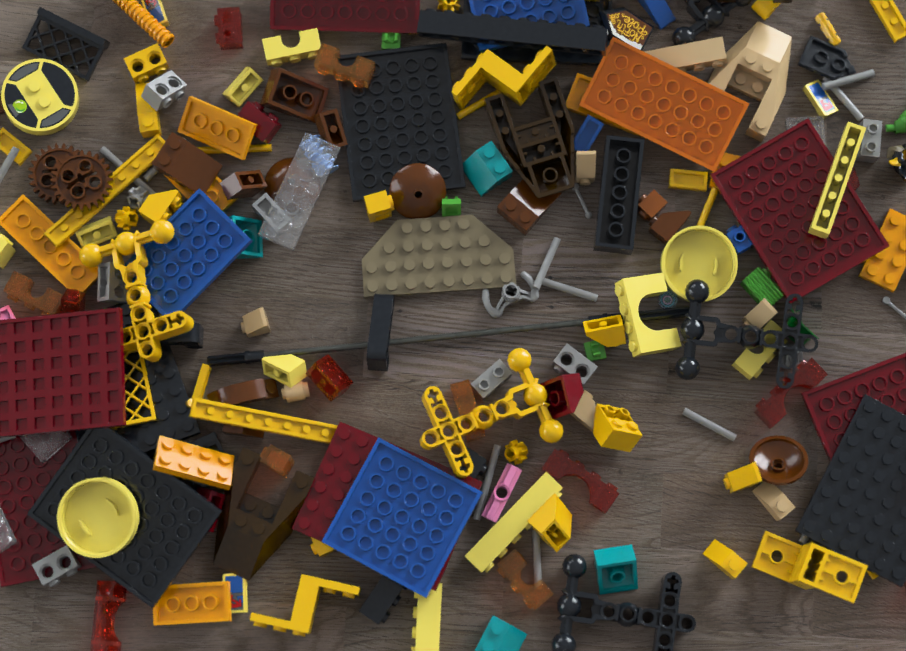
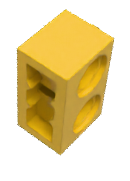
(144, 59)
(379, 206)

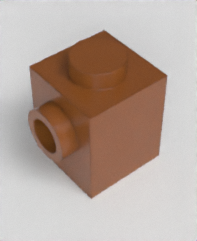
(651, 205)

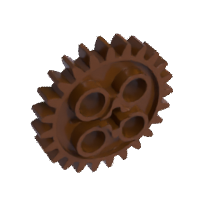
(42, 165)
(73, 166)

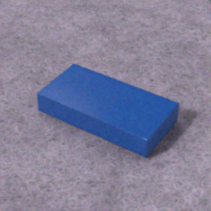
(587, 134)

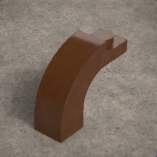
(246, 392)

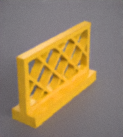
(131, 395)

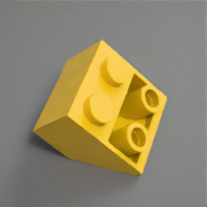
(161, 206)
(615, 428)
(552, 523)

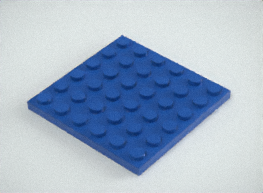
(402, 517)

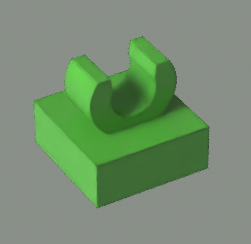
(391, 40)
(451, 207)
(594, 351)

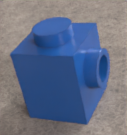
(739, 239)

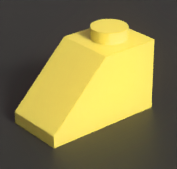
(285, 369)

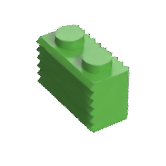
(760, 286)

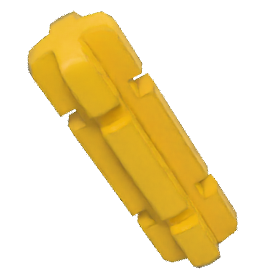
(827, 29)

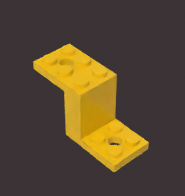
(503, 77)
(809, 566)
(305, 605)

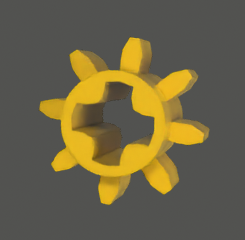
(448, 5)
(126, 218)
(516, 452)

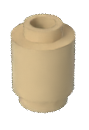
(296, 393)

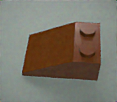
(293, 95)
(186, 164)
(524, 208)

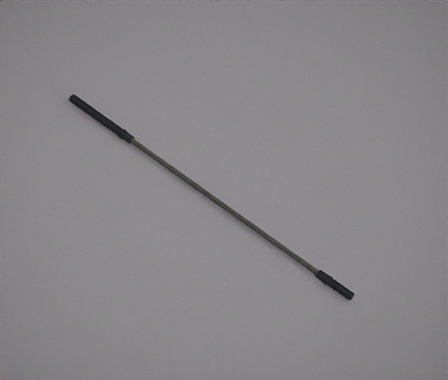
(255, 356)

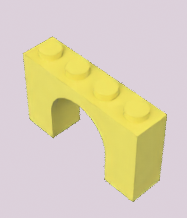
(641, 338)

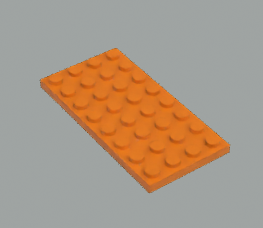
(664, 104)

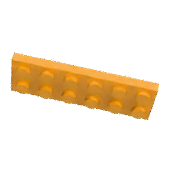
(27, 226)

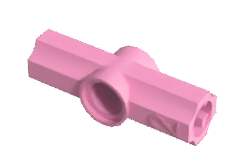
(507, 481)

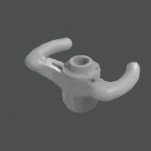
(528, 296)

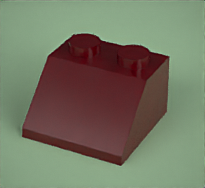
(563, 394)

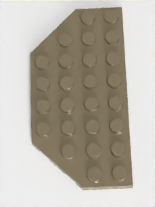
(437, 258)

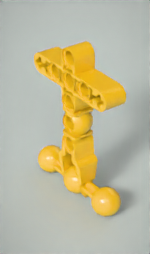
(128, 244)
(534, 396)

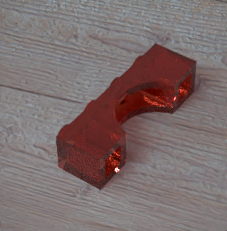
(773, 408)
(601, 494)
(108, 599)

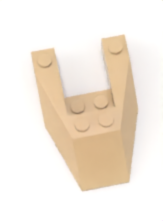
(759, 70)

